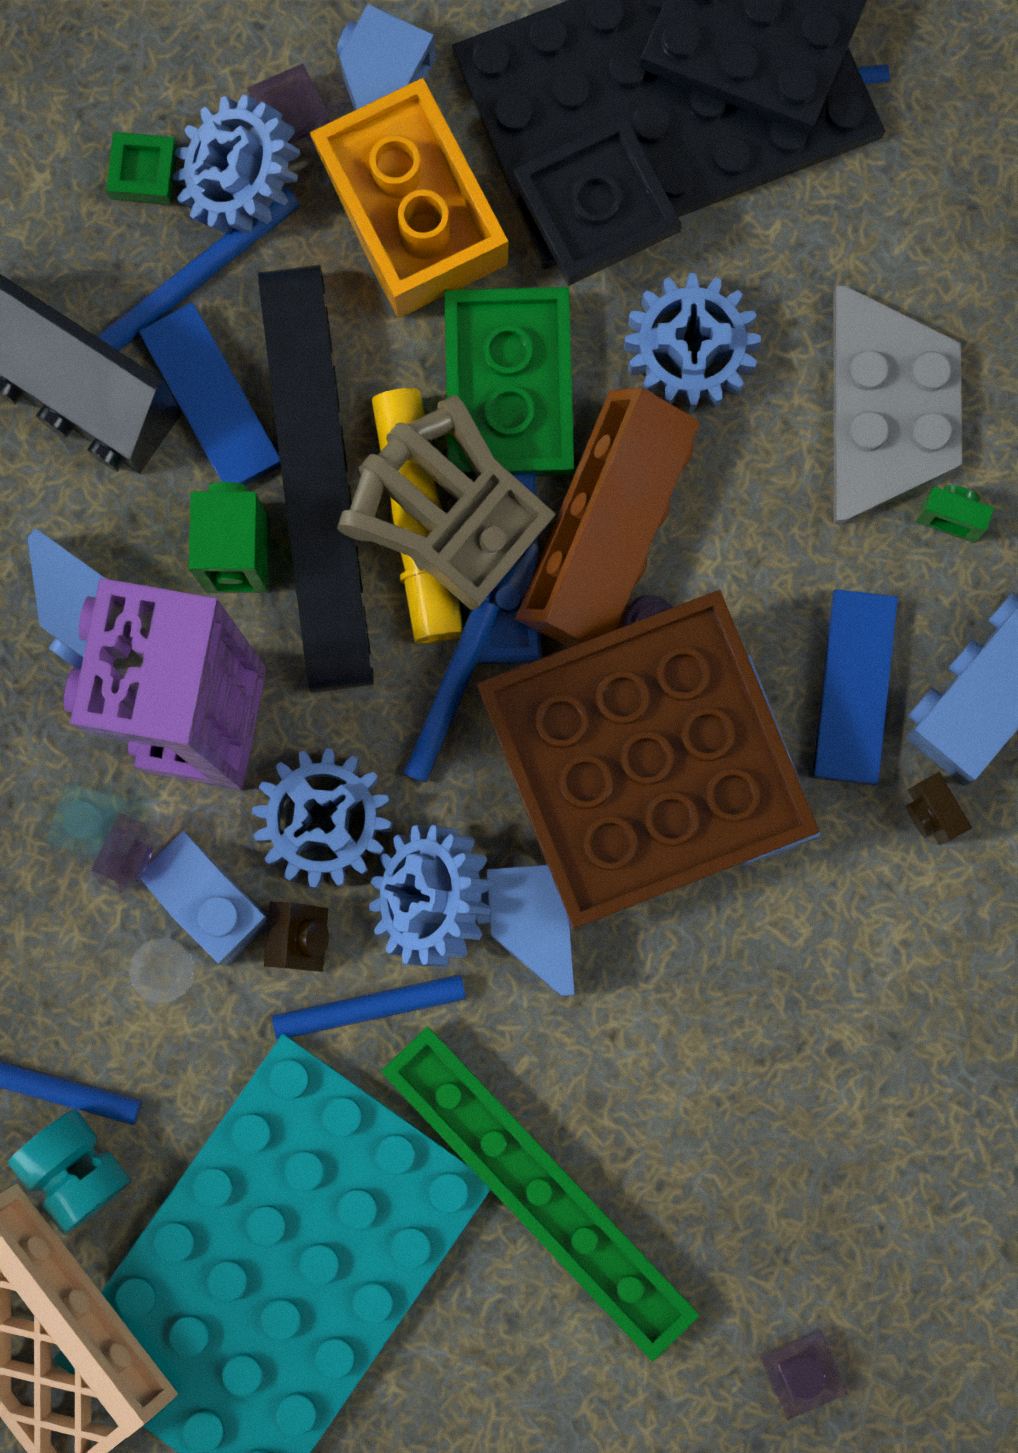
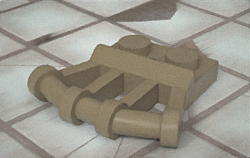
(480, 533)

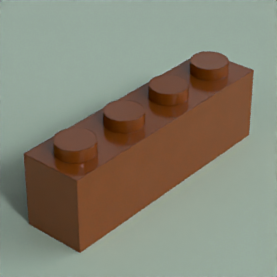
(609, 517)

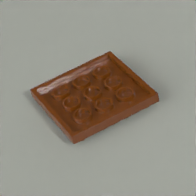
(647, 759)

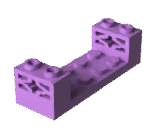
(190, 695)

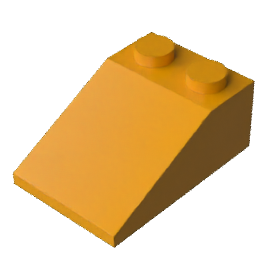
(411, 198)

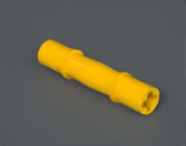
(431, 606)

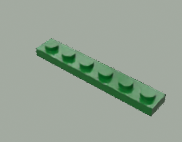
(540, 1193)

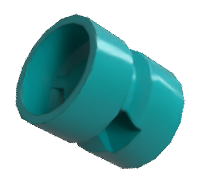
(50, 1156)

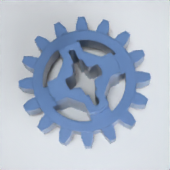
(236, 164)
(668, 344)
(296, 836)
(430, 896)

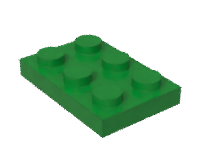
(513, 375)

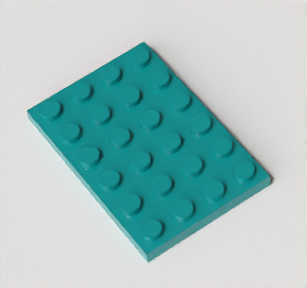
(287, 1257)

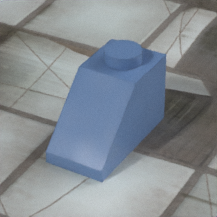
(382, 55)
(60, 591)
(204, 899)
(531, 923)

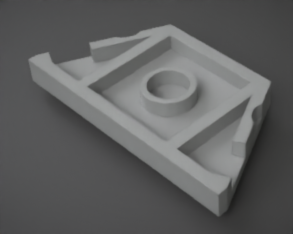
(891, 404)

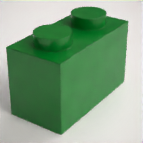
(229, 539)

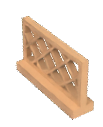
(84, 1327)

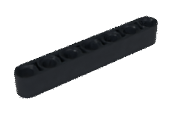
(315, 478)

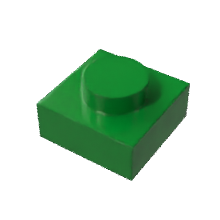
(141, 168)
(955, 512)

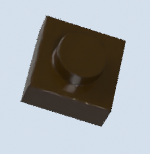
(936, 810)
(296, 936)

